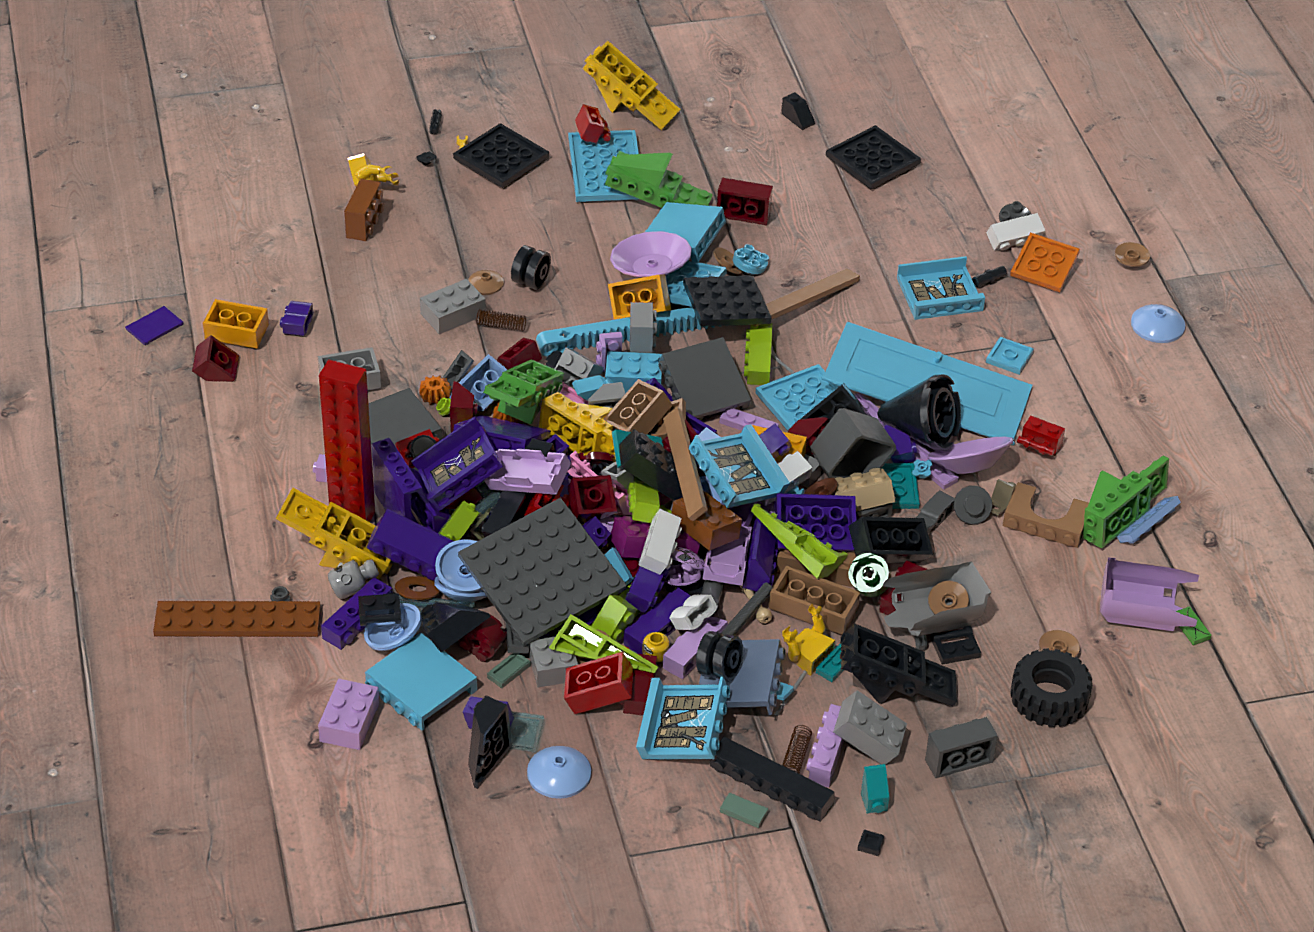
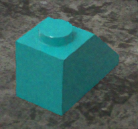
(875, 789)

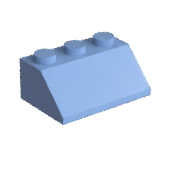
(481, 375)

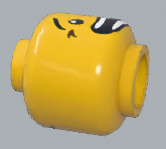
(656, 645)

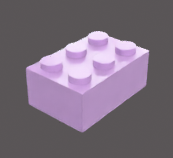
(348, 714)

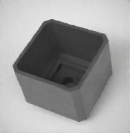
(852, 444)

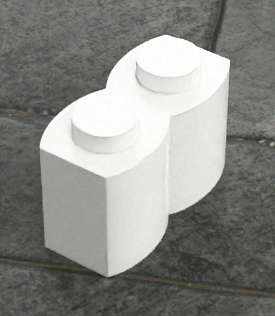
(693, 612)

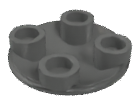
(1013, 211)

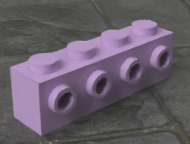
(826, 750)

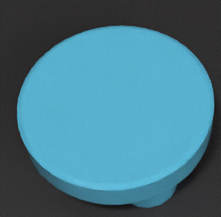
(750, 260)

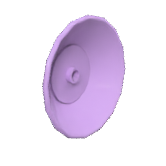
(650, 254)
(972, 455)

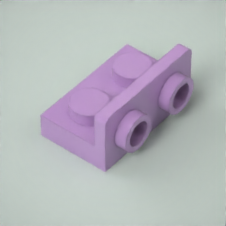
(608, 342)

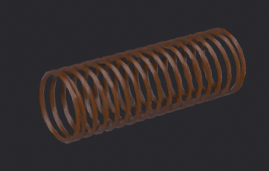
(490, 317)
(790, 746)

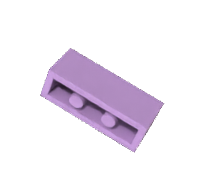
(682, 655)

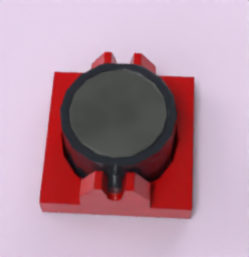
(416, 445)

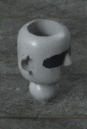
(350, 577)

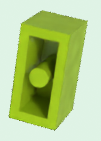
(614, 617)

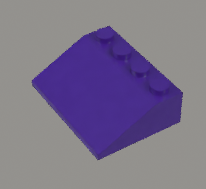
(821, 515)

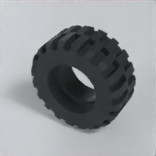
(1054, 668)

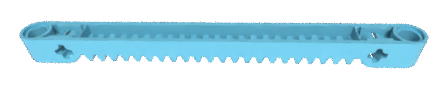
(588, 334)

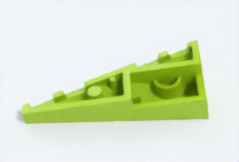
(810, 551)
(585, 641)

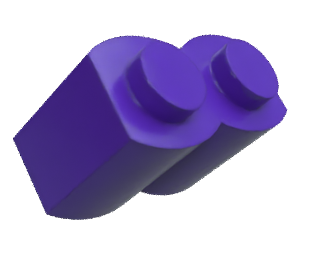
(297, 318)

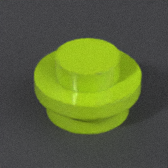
(443, 406)

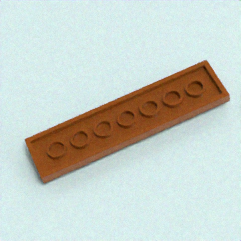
(237, 619)

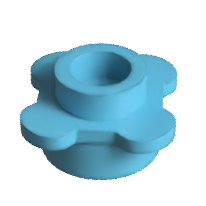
(922, 473)

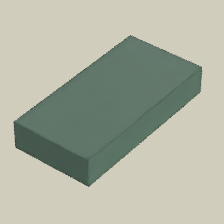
(508, 669)
(743, 810)

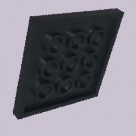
(501, 155)
(873, 157)
(727, 300)

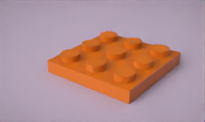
(1045, 262)

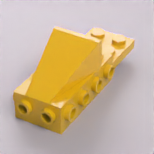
(628, 84)
(577, 424)
(332, 530)

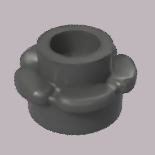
(280, 594)

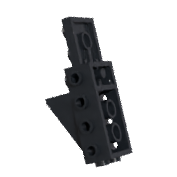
(891, 665)

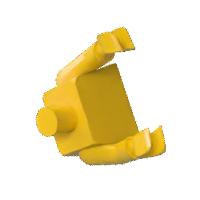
(362, 169)
(809, 646)

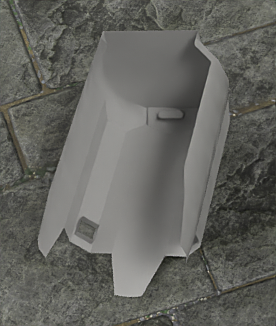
(914, 610)

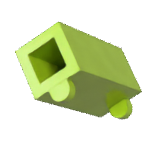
(459, 521)

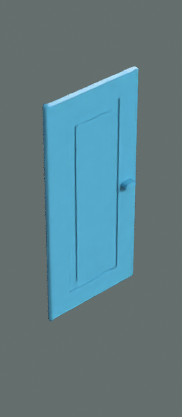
(890, 366)

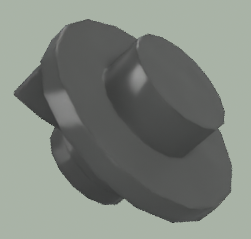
(972, 504)

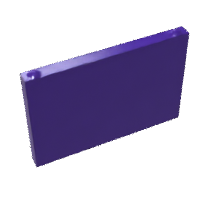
(154, 325)

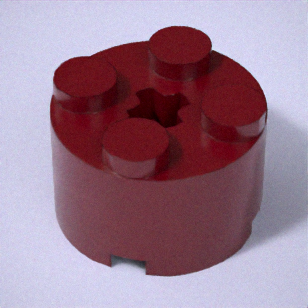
(484, 639)

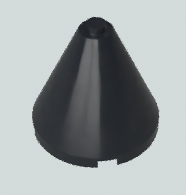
(926, 412)

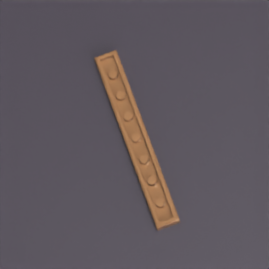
(811, 293)
(685, 464)

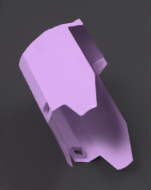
(1135, 595)

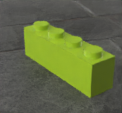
(759, 354)
(642, 501)

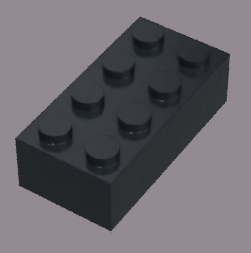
(650, 464)
(892, 538)

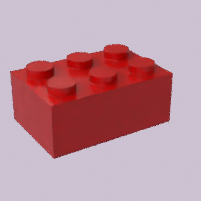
(598, 683)

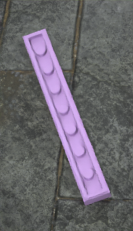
(939, 474)

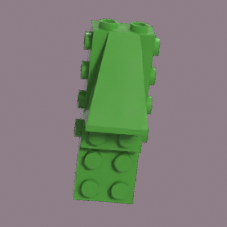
(650, 174)
(524, 388)
(1122, 502)

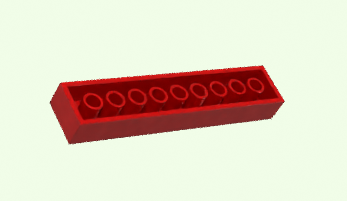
(347, 437)

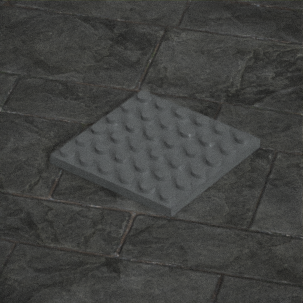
(541, 571)

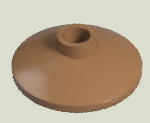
(1132, 254)
(725, 259)
(487, 281)
(947, 591)
(1059, 640)

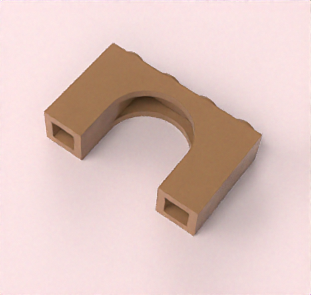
(1021, 517)

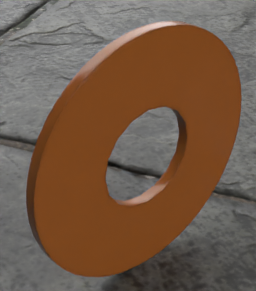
(402, 587)

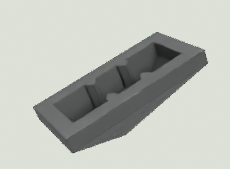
(458, 368)

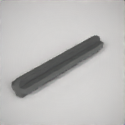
(748, 610)

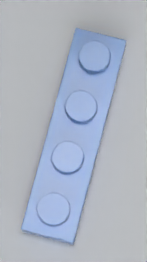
(1150, 518)

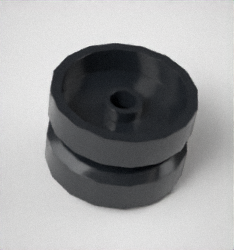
(530, 267)
(719, 655)

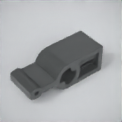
(937, 509)

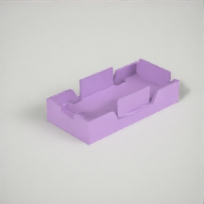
(529, 471)
(727, 560)

